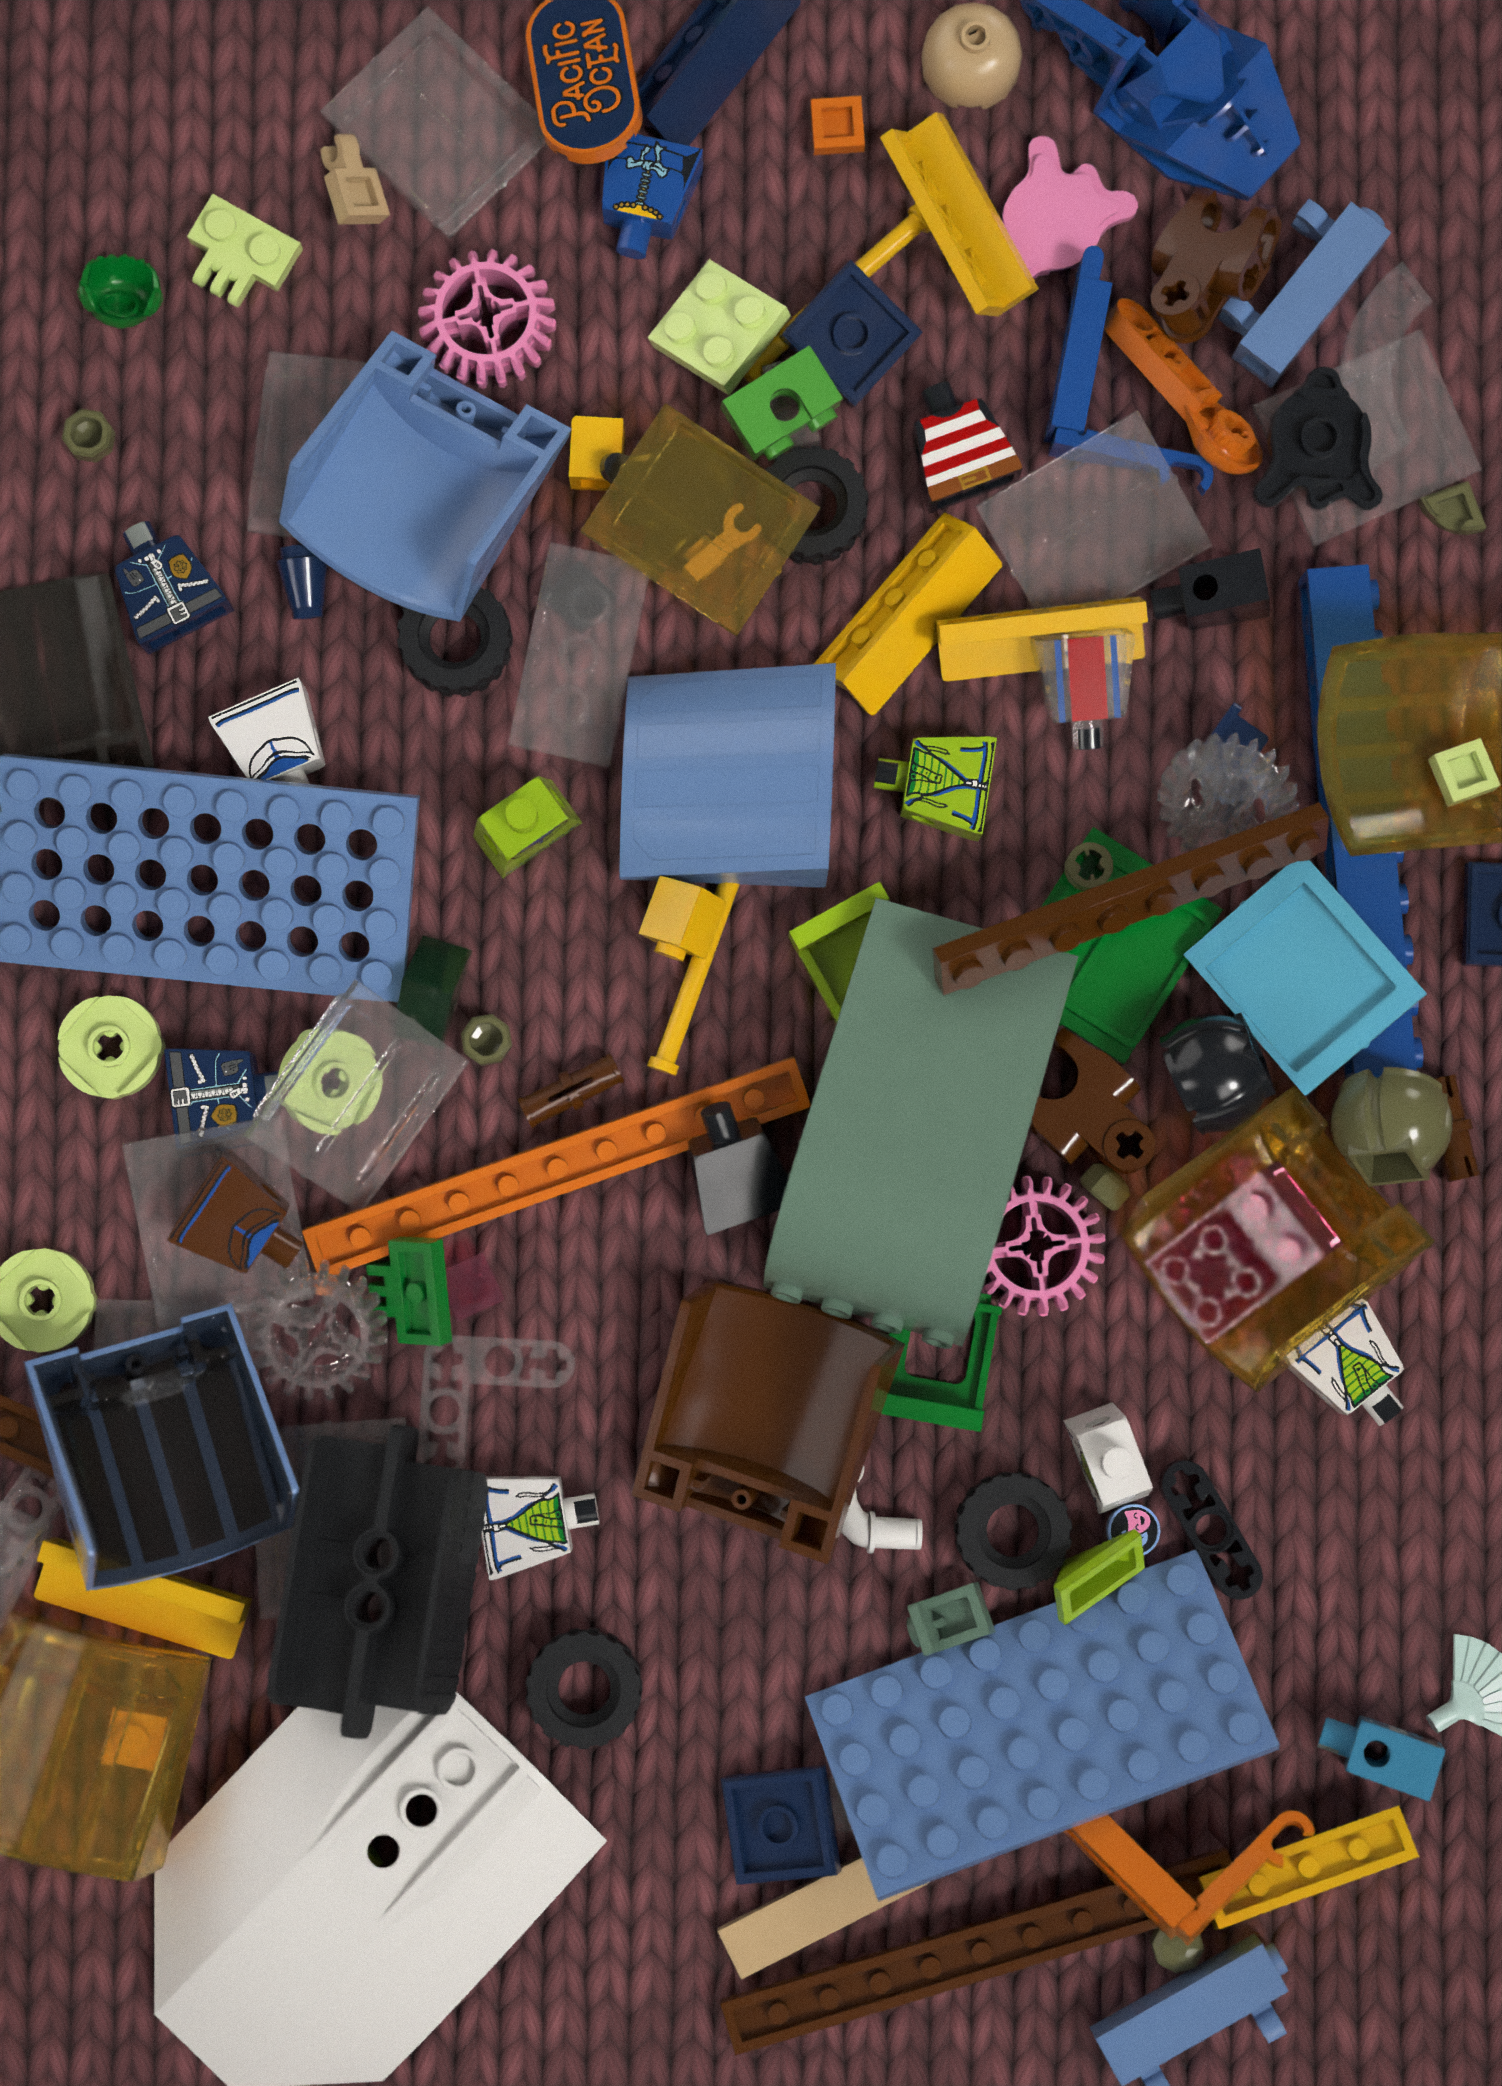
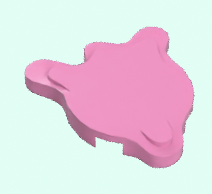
(1060, 213)

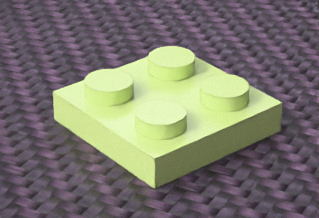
(719, 327)

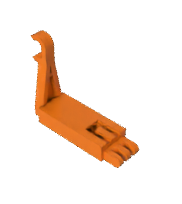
(1157, 1892)

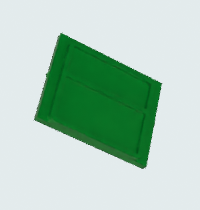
(1128, 973)

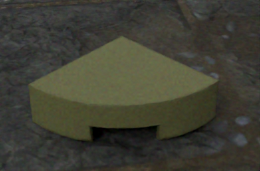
(1454, 510)

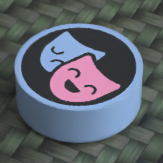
(1135, 1517)

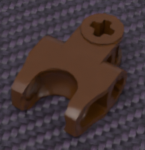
(1208, 266)
(1093, 1110)

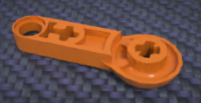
(1216, 432)

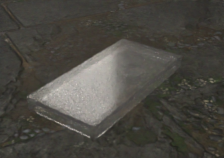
(579, 655)

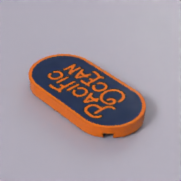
(583, 78)

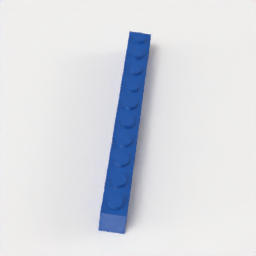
(1334, 612)

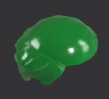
(120, 290)

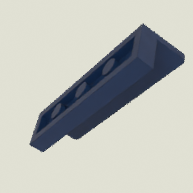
(707, 63)

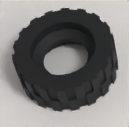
(851, 499)
(464, 676)
(1052, 1538)
(577, 1728)

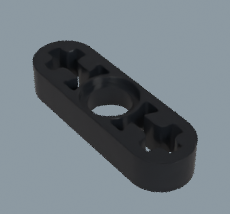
(1242, 1556)

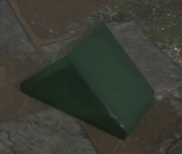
(434, 984)

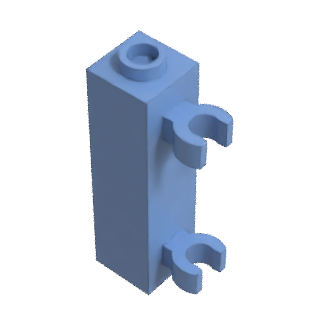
(1311, 293)
(1193, 2009)

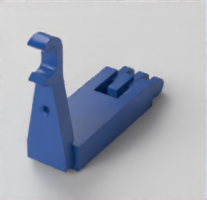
(1079, 365)

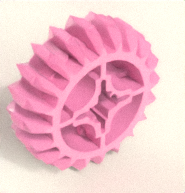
(506, 317)
(1079, 1240)

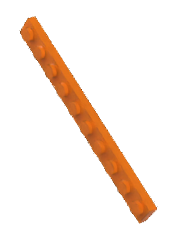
(551, 1168)

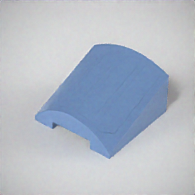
(416, 481)
(729, 776)

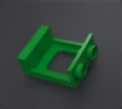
(945, 1402)

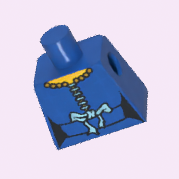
(649, 191)

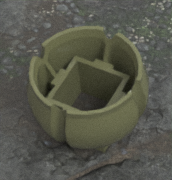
(1391, 1125)

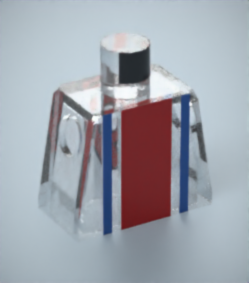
(1085, 679)

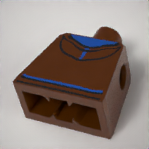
(235, 1218)

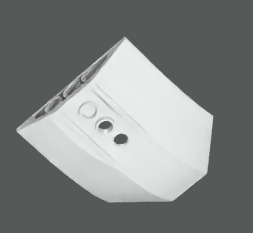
(306, 1959)

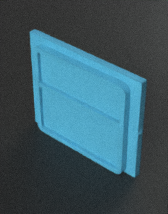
(1305, 974)

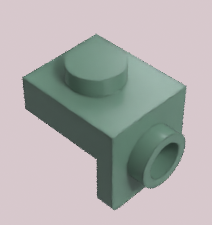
(949, 1619)

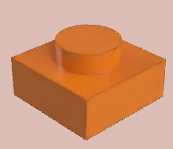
(837, 125)

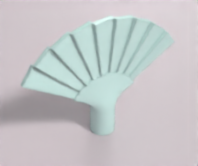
(1474, 1687)

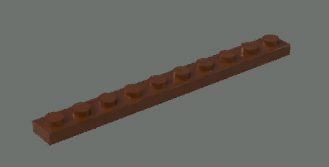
(947, 1960)

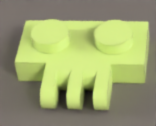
(240, 250)

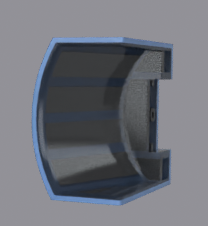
(163, 1450)

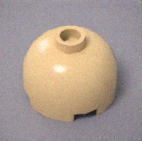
(971, 56)

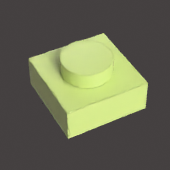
(1464, 772)

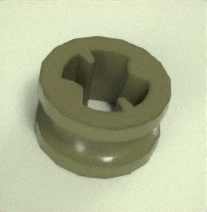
(1104, 865)

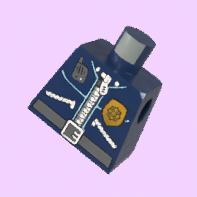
(166, 589)
(214, 1087)

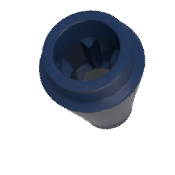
(303, 581)

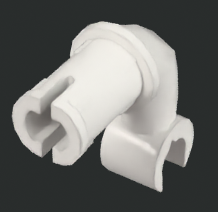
(880, 1532)

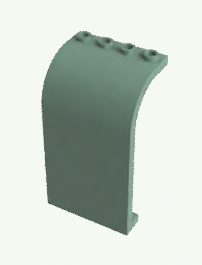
(914, 1133)

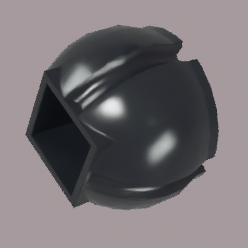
(1217, 1070)

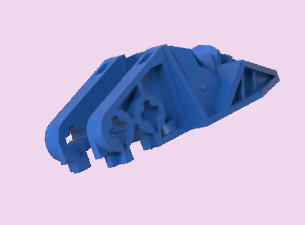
(1196, 112)

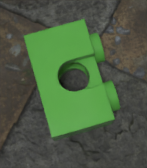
(797, 378)

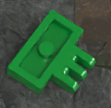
(414, 1290)

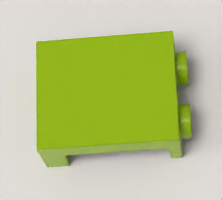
(832, 943)

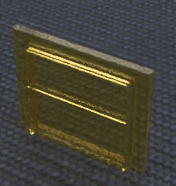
(700, 519)

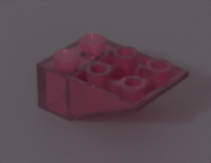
(1243, 1252)

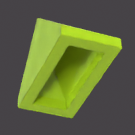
(1096, 1574)

